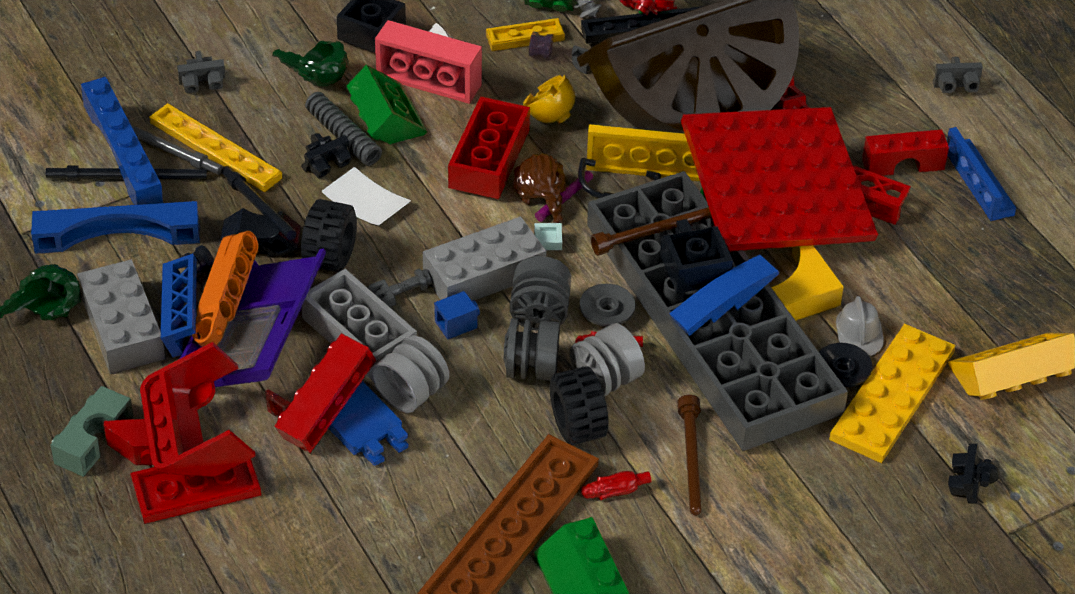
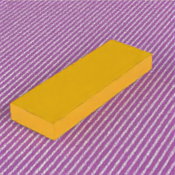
(520, 34)

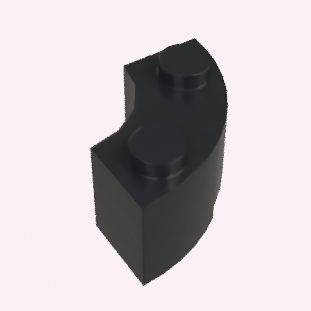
(269, 238)

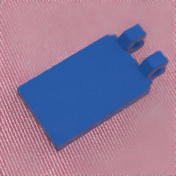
(365, 423)

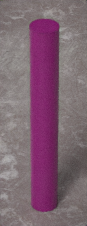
(571, 189)

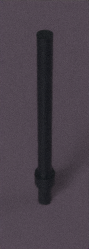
(74, 173)
(239, 183)

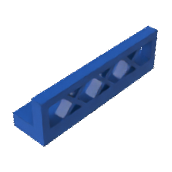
(979, 177)
(173, 298)

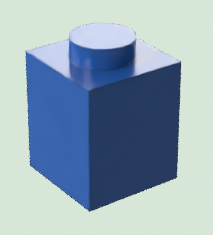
(456, 315)

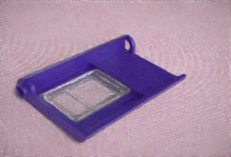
(264, 318)

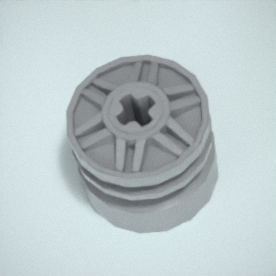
(611, 355)
(410, 374)

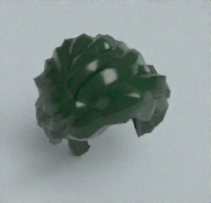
(319, 66)
(46, 292)

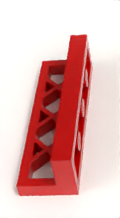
(878, 201)

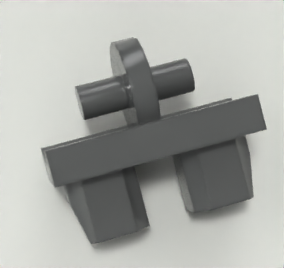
(201, 70)
(957, 74)

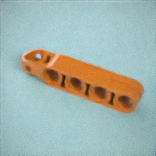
(225, 286)

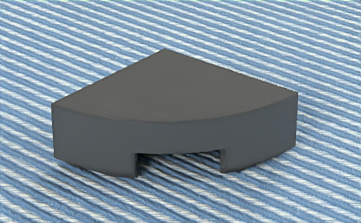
(577, 51)

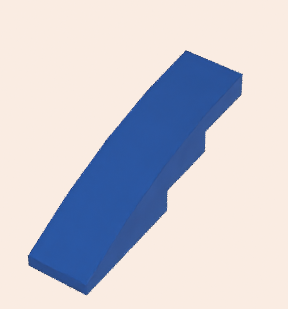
(723, 293)

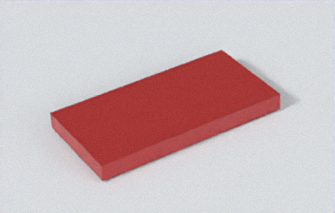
(173, 495)

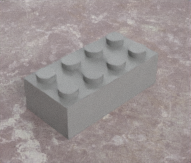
(482, 260)
(352, 309)
(121, 316)

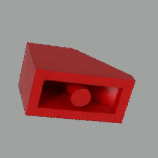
(129, 439)

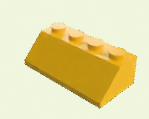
(1015, 364)

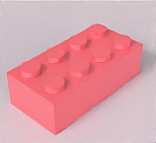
(429, 61)

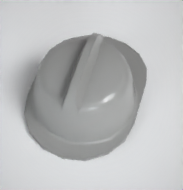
(860, 326)

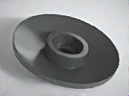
(607, 304)

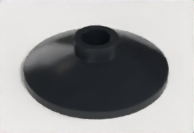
(848, 363)

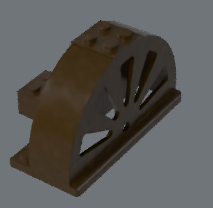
(699, 63)

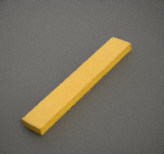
(216, 147)

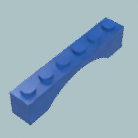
(107, 114)
(63, 228)

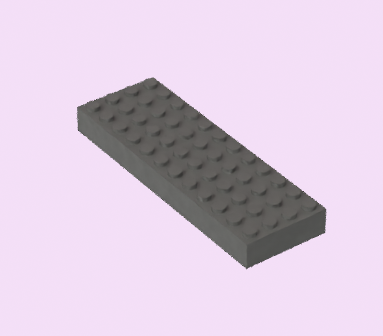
(748, 363)

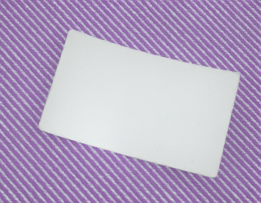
(369, 199)

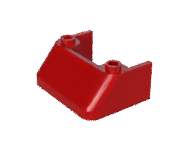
(172, 418)

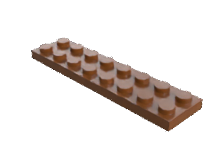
(514, 521)

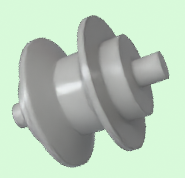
(588, 8)

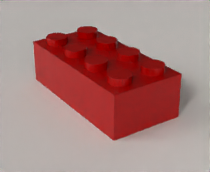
(489, 147)

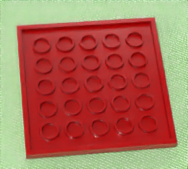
(778, 178)

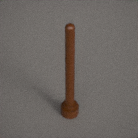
(602, 242)
(689, 409)

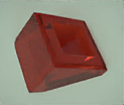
(275, 403)

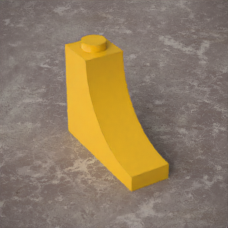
(811, 287)

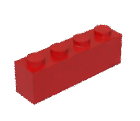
(325, 393)

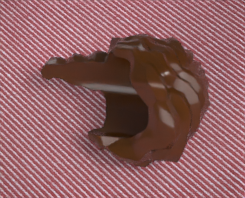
(541, 178)

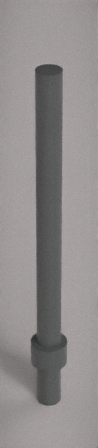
(196, 159)

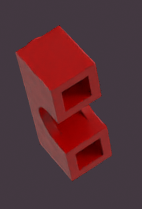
(885, 151)

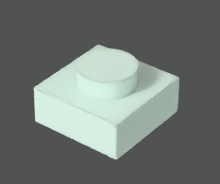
(549, 235)

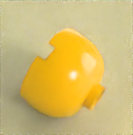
(552, 101)

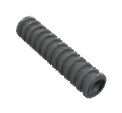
(340, 125)

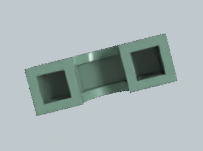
(76, 446)

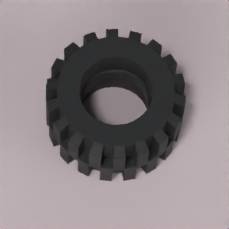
(330, 227)
(579, 405)

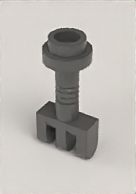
(387, 293)

